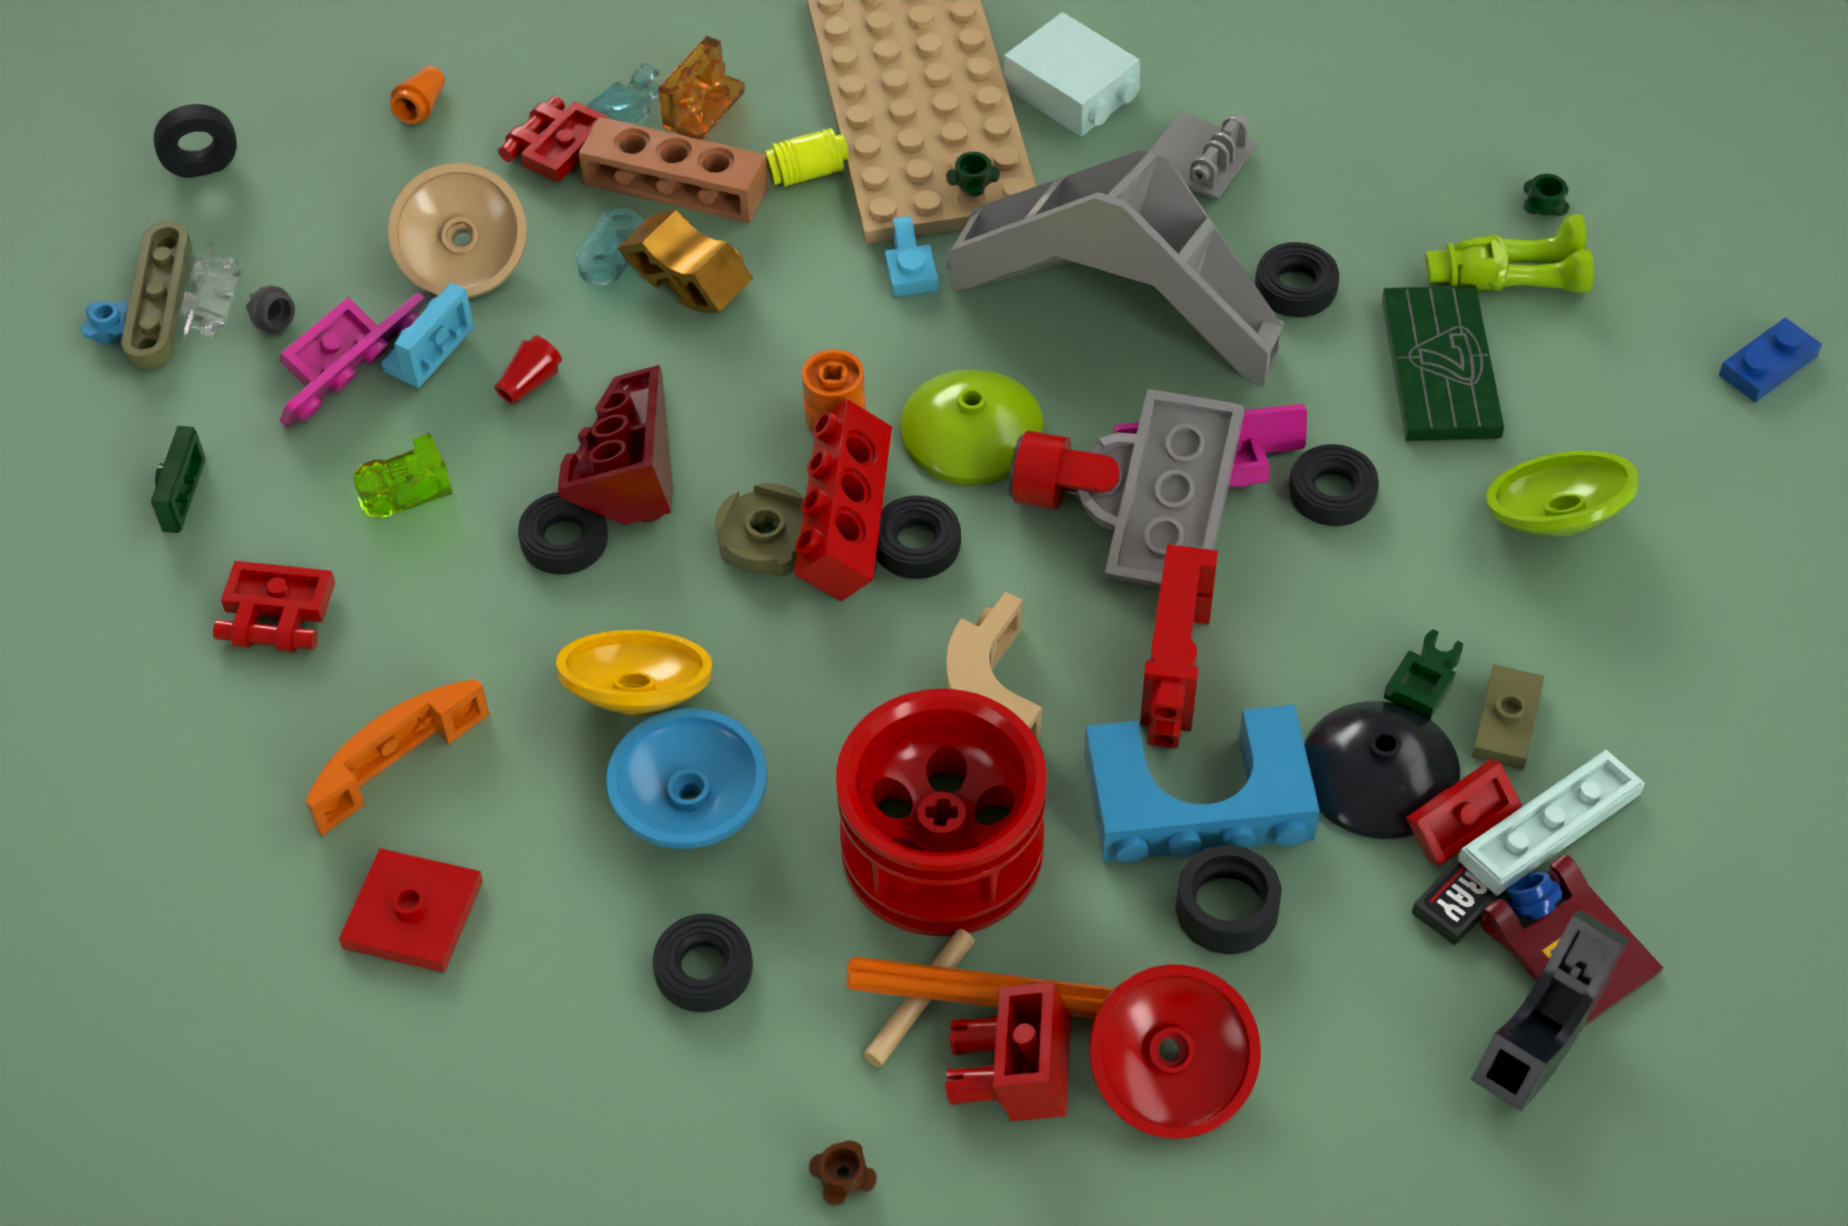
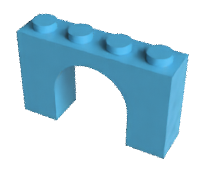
(1143, 821)

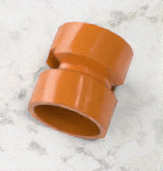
(829, 380)

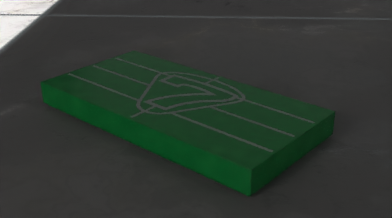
(1442, 363)

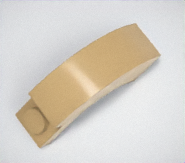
(978, 649)

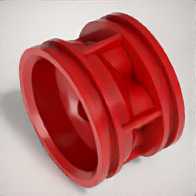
(939, 863)

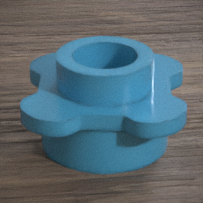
(105, 321)

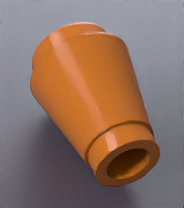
(416, 96)

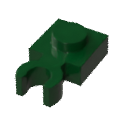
(1424, 678)

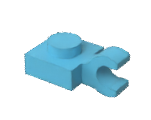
(909, 266)

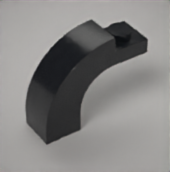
(1553, 1014)

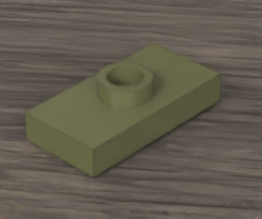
(1508, 716)

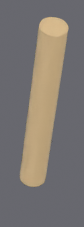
(912, 1007)

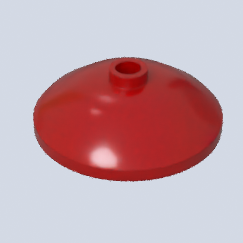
(1213, 1060)

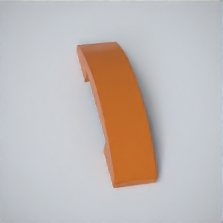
(444, 710)

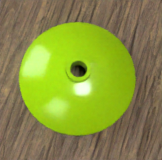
(968, 425)
(1563, 492)

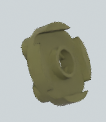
(761, 551)

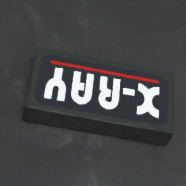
(1454, 903)

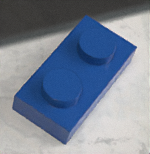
(1770, 359)

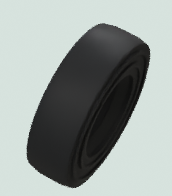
(195, 119)
(1297, 257)
(1333, 509)
(566, 557)
(924, 561)
(709, 993)

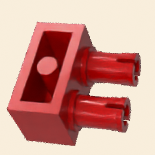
(1029, 1049)

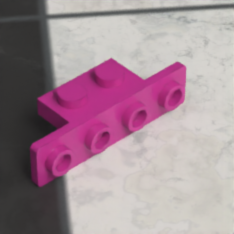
(335, 347)
(1261, 433)

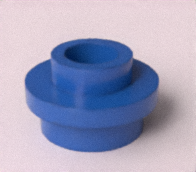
(1534, 895)

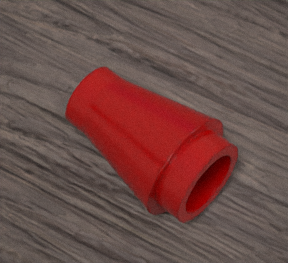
(529, 368)

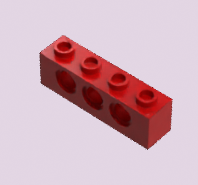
(843, 500)

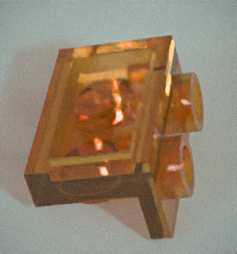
(698, 92)

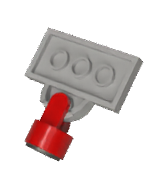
(1143, 486)

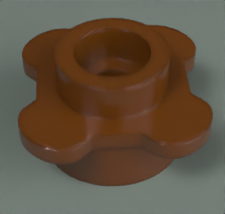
(839, 1156)

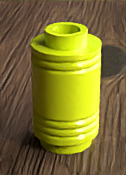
(806, 157)

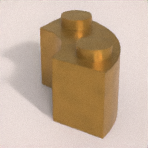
(687, 262)

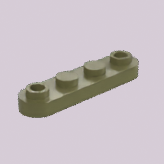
(156, 295)

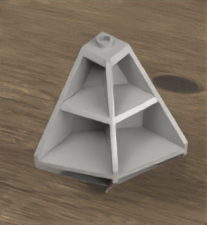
(1136, 223)

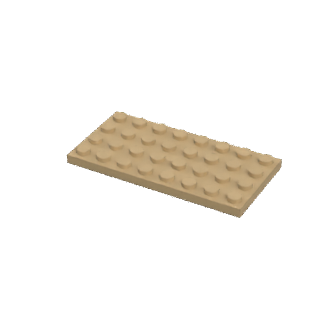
(911, 96)

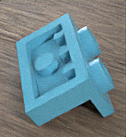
(431, 337)

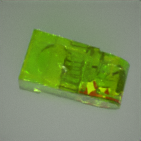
(403, 480)

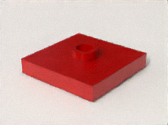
(411, 910)

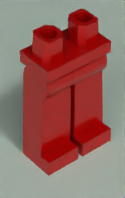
(1172, 672)

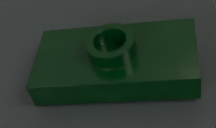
(178, 479)

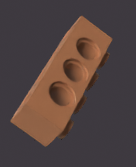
(674, 169)

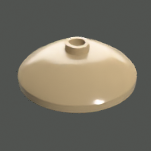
(452, 202)

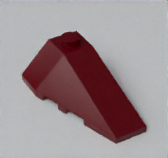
(625, 455)

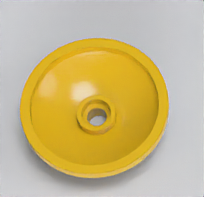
(634, 670)

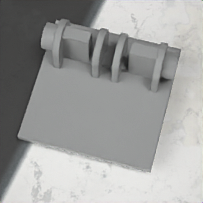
(1206, 153)

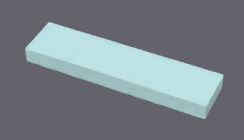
(1550, 822)

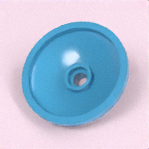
(684, 756)

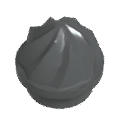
(270, 308)

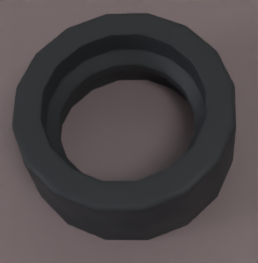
(1231, 863)

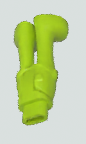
(1486, 261)

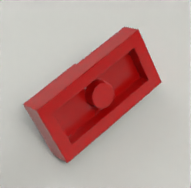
(1464, 812)

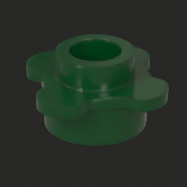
(973, 173)
(1546, 195)

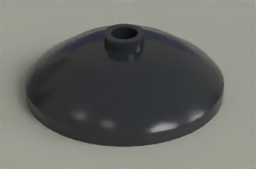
(1373, 788)

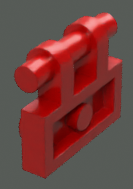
(558, 146)
(274, 592)

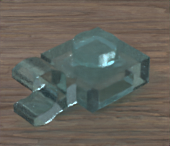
(629, 102)

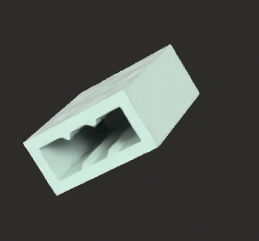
(1072, 74)

